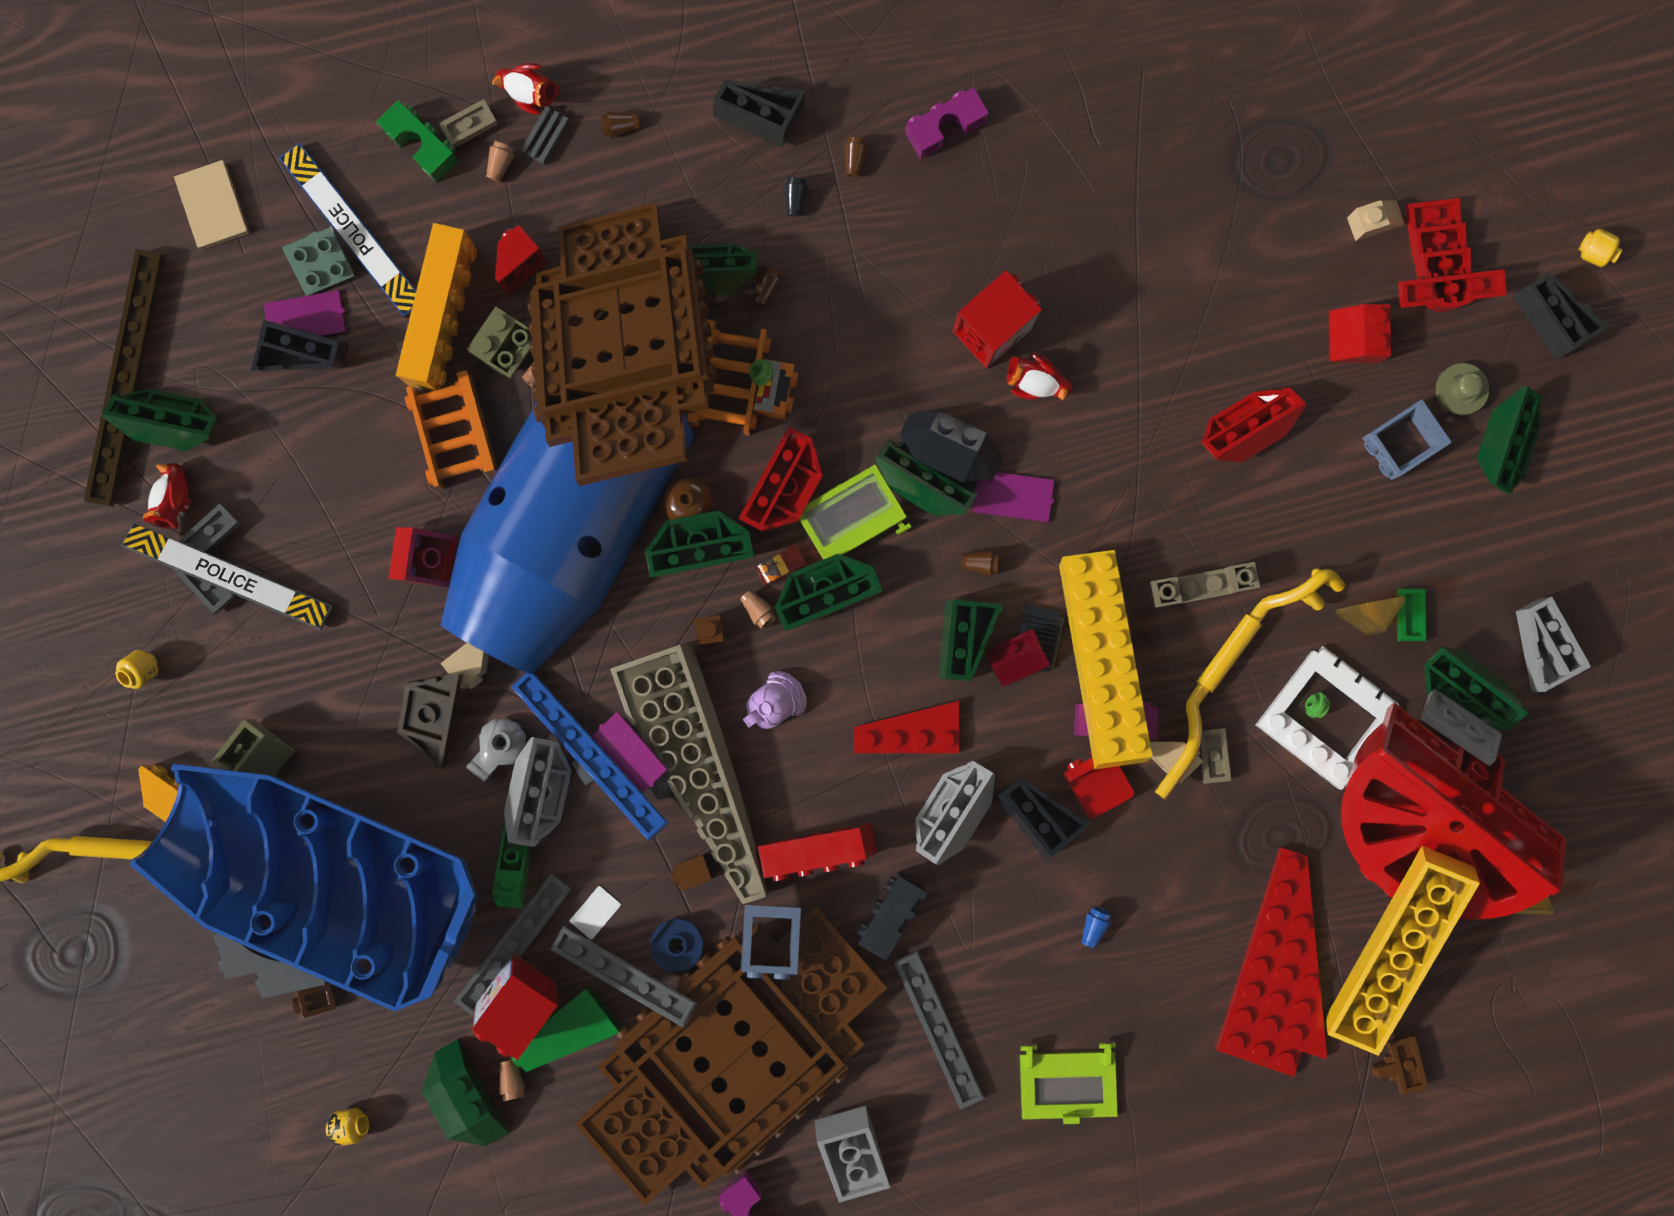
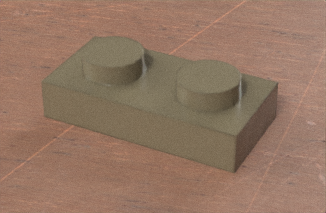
(468, 123)
(1215, 756)

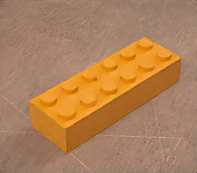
(436, 308)

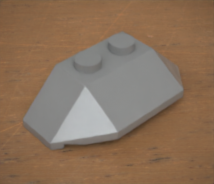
(536, 792)
(953, 811)

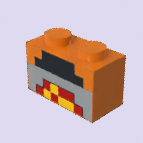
(774, 396)

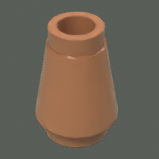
(499, 160)
(759, 610)
(511, 1082)

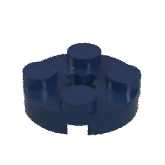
(661, 945)

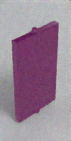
(312, 313)
(1015, 497)
(630, 752)

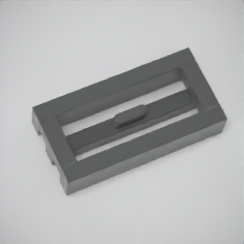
(555, 116)

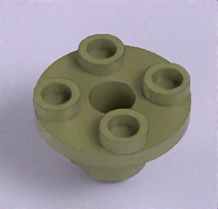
(1462, 389)

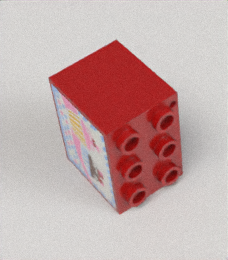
(996, 318)
(514, 1007)

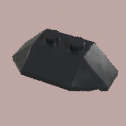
(951, 446)

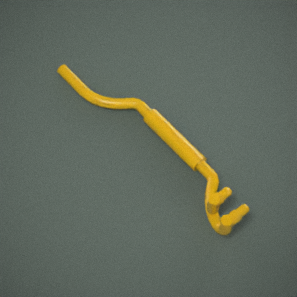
(76, 847)

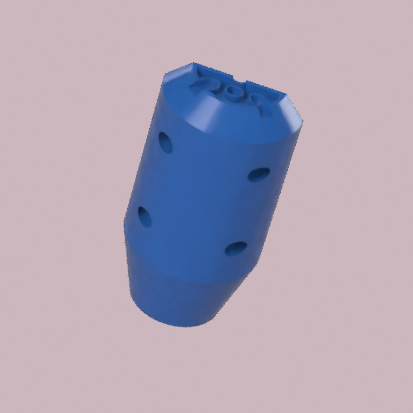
(526, 553)
(312, 883)

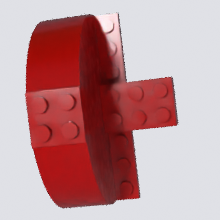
(1434, 794)

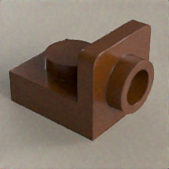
(313, 1001)

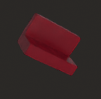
(1017, 658)

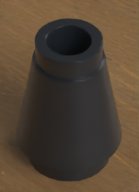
(795, 195)

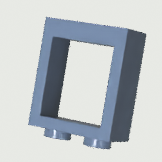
(1427, 426)
(780, 972)

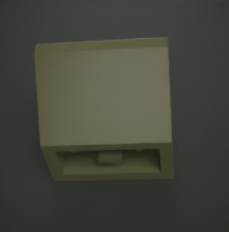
(501, 343)
(253, 750)

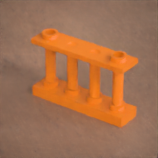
(470, 412)
(750, 419)

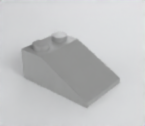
(851, 1154)

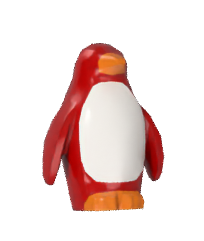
(527, 86)
(1037, 378)
(168, 497)

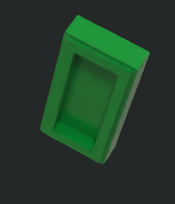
(1412, 615)

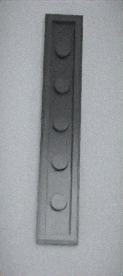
(516, 939)
(624, 976)
(939, 1030)

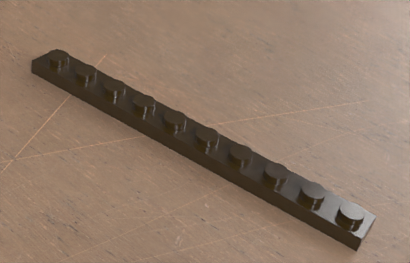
(124, 373)

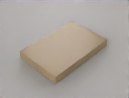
(211, 205)

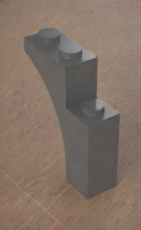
(272, 975)

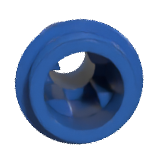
(1095, 926)

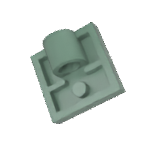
(318, 260)

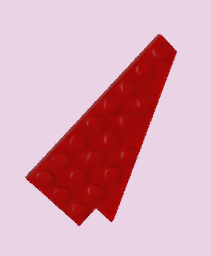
(1278, 989)

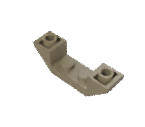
(1205, 585)

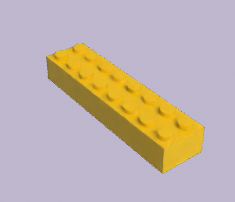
(1105, 660)
(1401, 949)

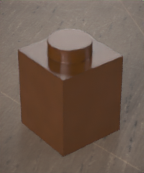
(709, 630)
(691, 872)

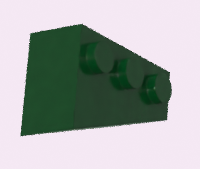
(964, 637)

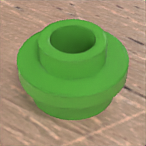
(761, 372)
(1317, 705)

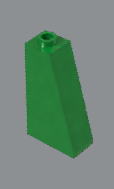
(570, 1029)

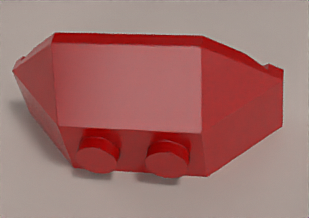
(1252, 424)
(785, 484)

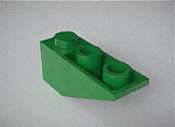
(511, 874)

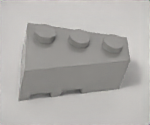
(1548, 645)

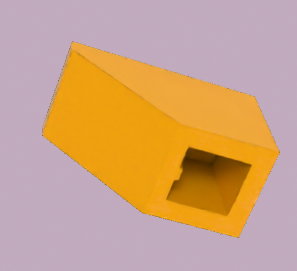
(157, 790)

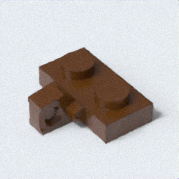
(1402, 1065)

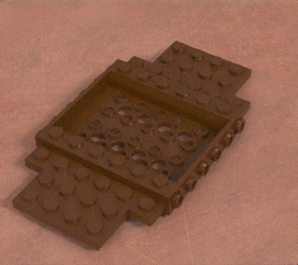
(632, 407)
(665, 1111)

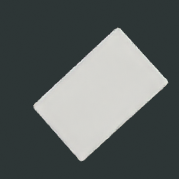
(595, 912)

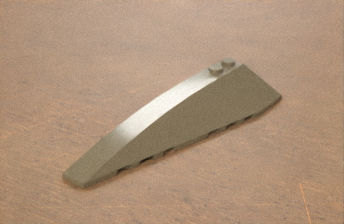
(677, 720)

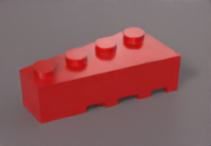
(817, 851)

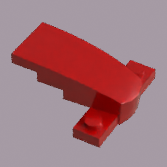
(1444, 260)

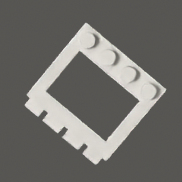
(1301, 741)

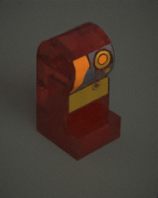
(780, 565)

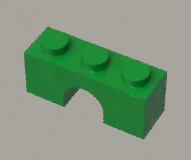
(402, 126)

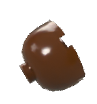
(687, 498)

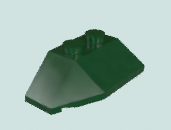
(725, 266)
(161, 418)
(1510, 439)
(922, 484)
(697, 543)
(824, 590)
(1473, 688)
(461, 1098)

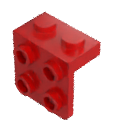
(1097, 788)

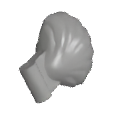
(492, 751)

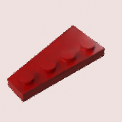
(916, 732)

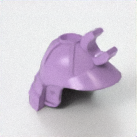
(775, 701)

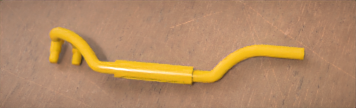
(1228, 656)

